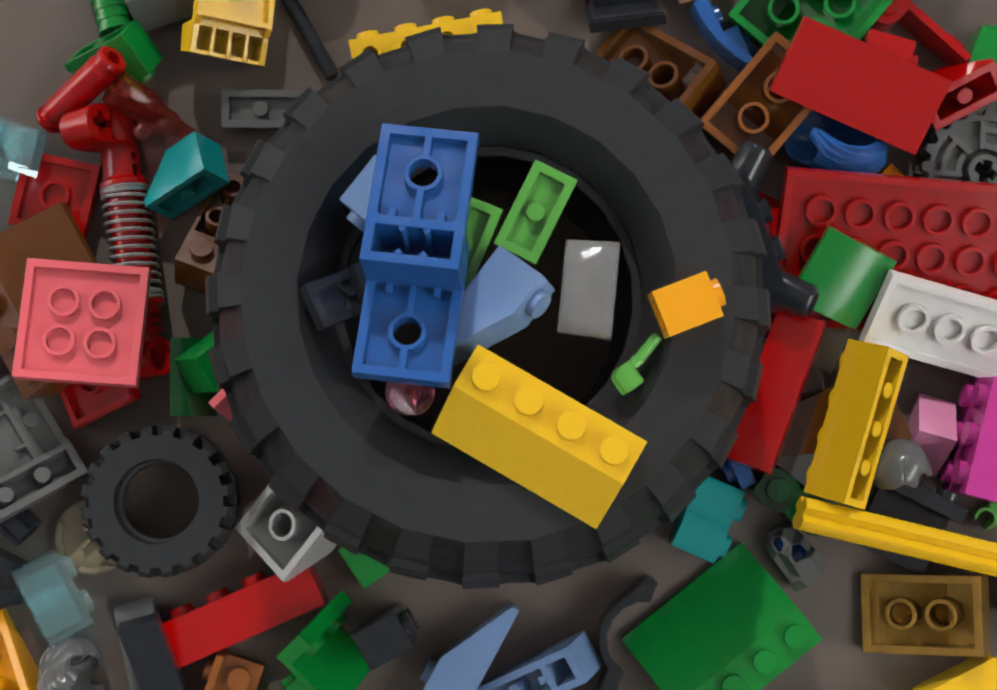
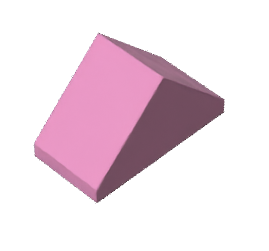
(934, 428)

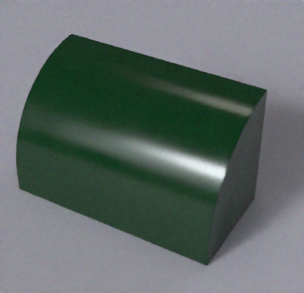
(182, 398)

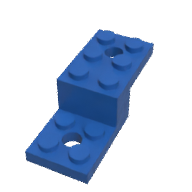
(415, 255)

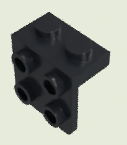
(919, 507)

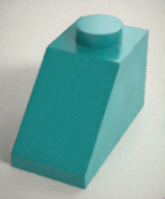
(187, 175)

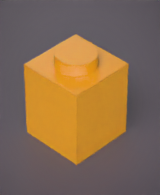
(687, 304)

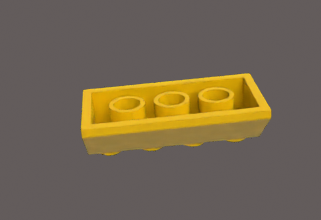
(538, 436)

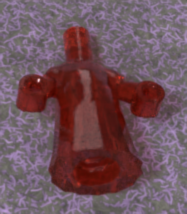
(144, 107)

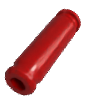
(81, 87)

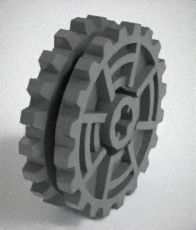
(961, 148)

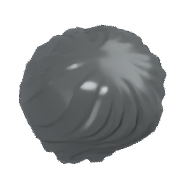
(70, 665)

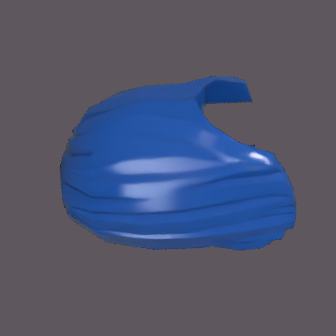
(835, 146)

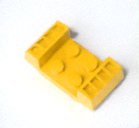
(230, 30)

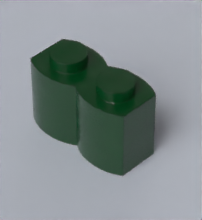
(779, 493)

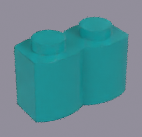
(707, 519)

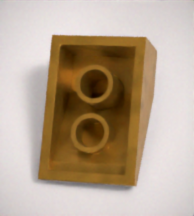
(926, 614)

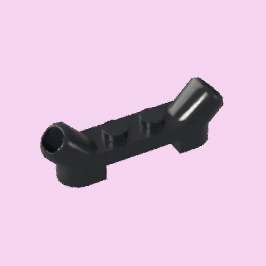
(785, 289)

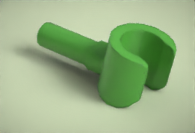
(626, 376)
(992, 508)

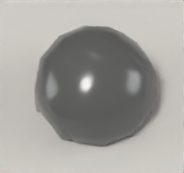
(901, 464)

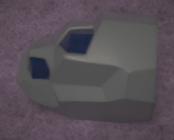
(794, 557)

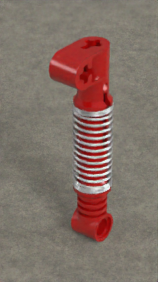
(124, 188)

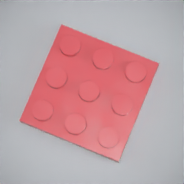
(82, 323)

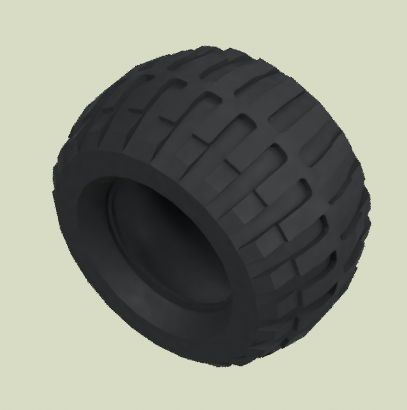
(643, 181)

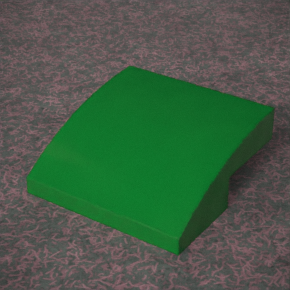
(846, 276)

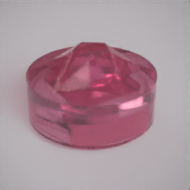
(409, 398)

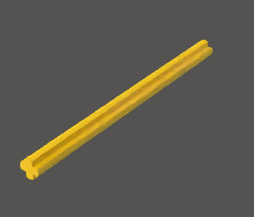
(895, 536)

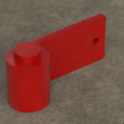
(924, 29)

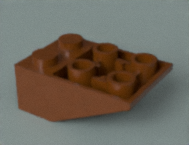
(198, 252)

